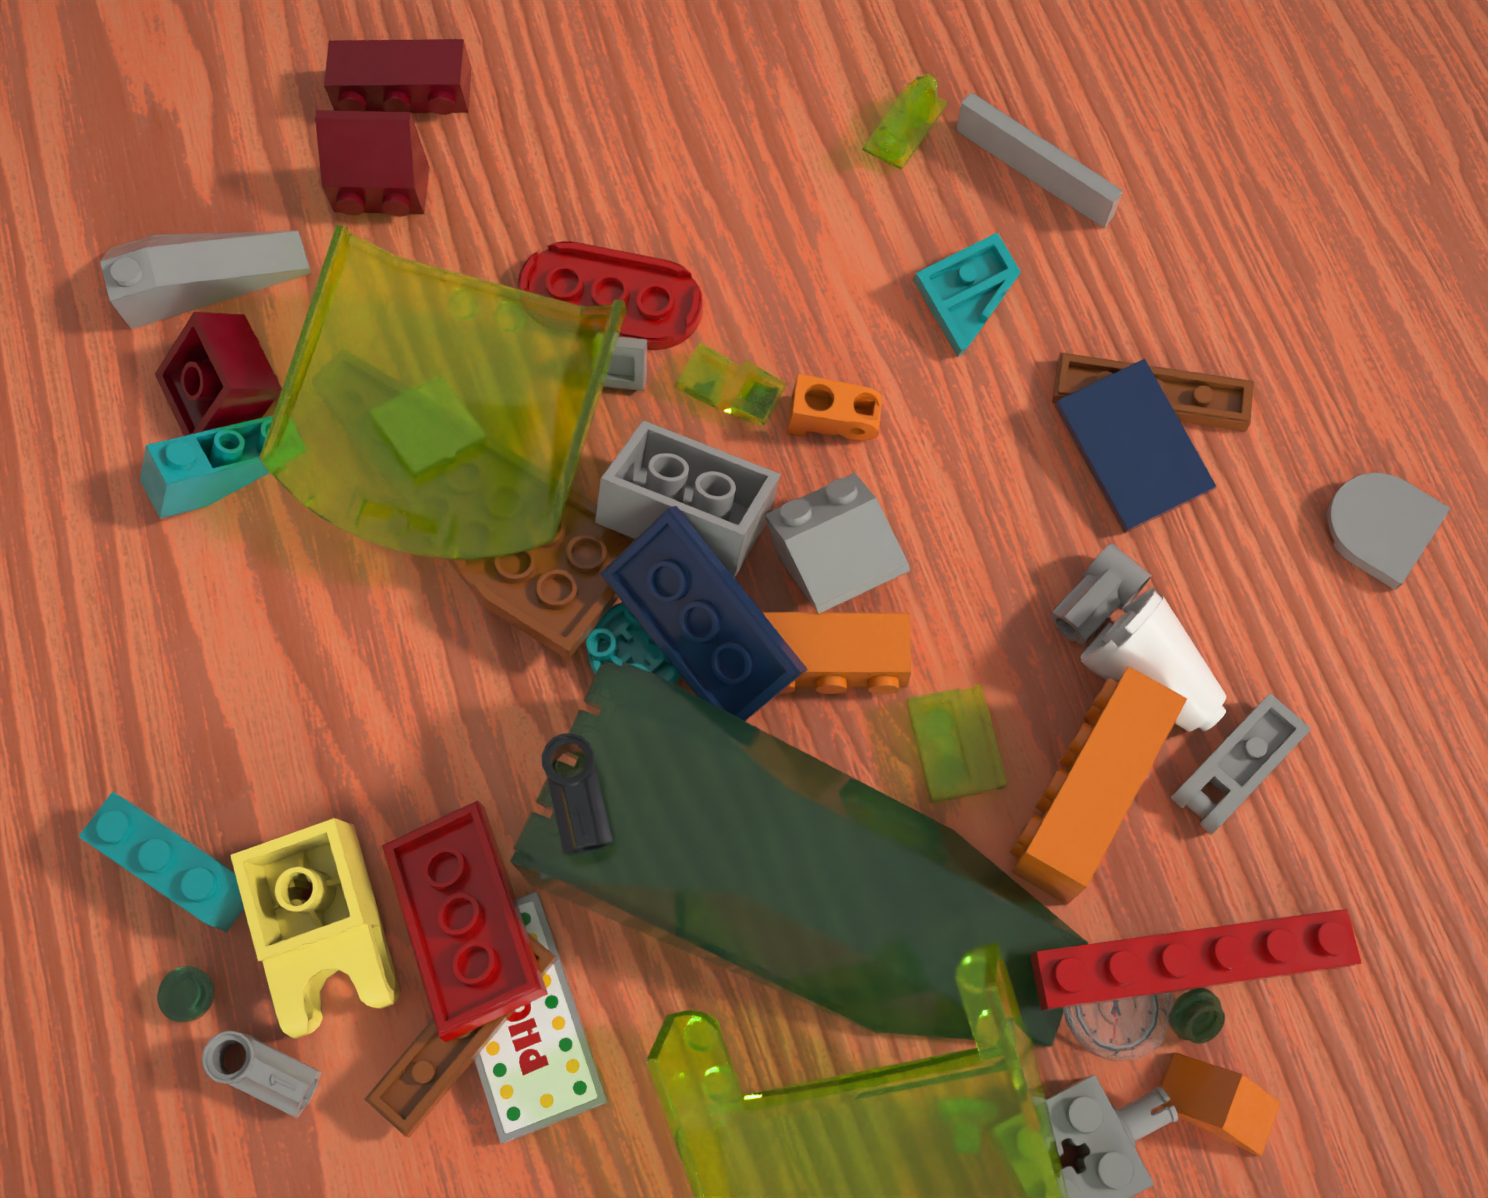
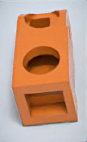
(834, 408)

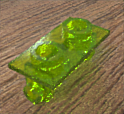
(906, 122)

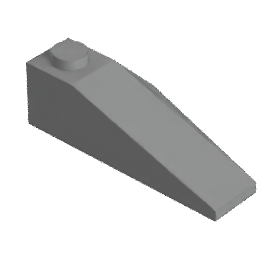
(186, 272)

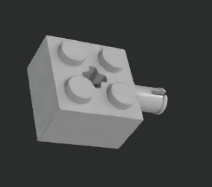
(1105, 1138)

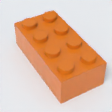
(1101, 781)

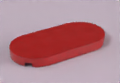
(658, 293)

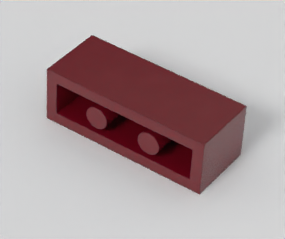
(398, 75)

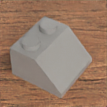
(836, 542)

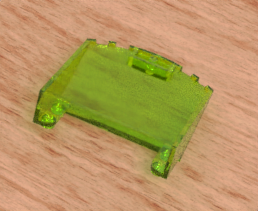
(901, 1130)

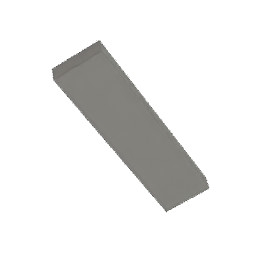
(1038, 160)

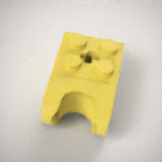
(317, 937)

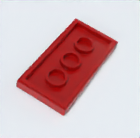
(463, 921)

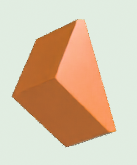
(1220, 1102)

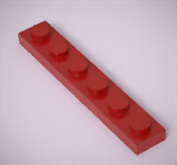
(1194, 959)

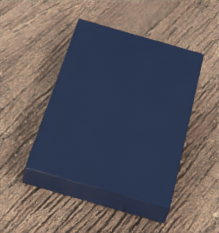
(1135, 446)

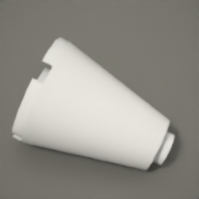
(1158, 646)

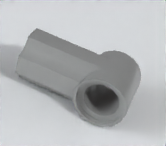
(1106, 586)
(265, 1074)

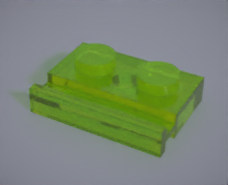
(956, 743)

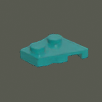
(967, 288)

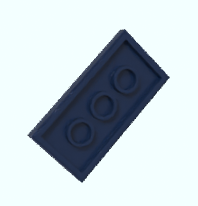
(702, 617)

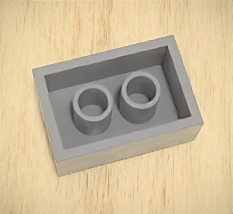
(713, 490)

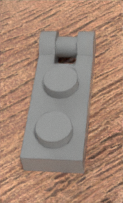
(1242, 762)

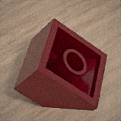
(372, 162)
(217, 374)

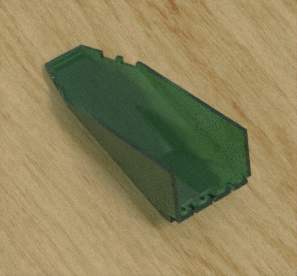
(784, 867)

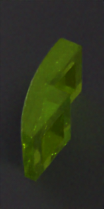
(731, 388)

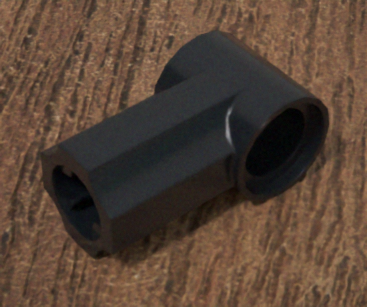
(577, 799)

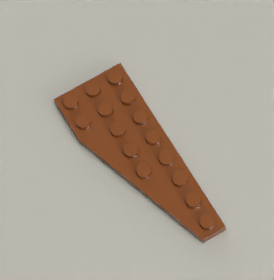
(557, 587)

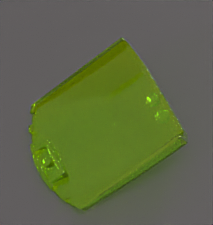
(511, 356)

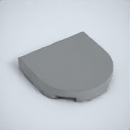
(1383, 524)

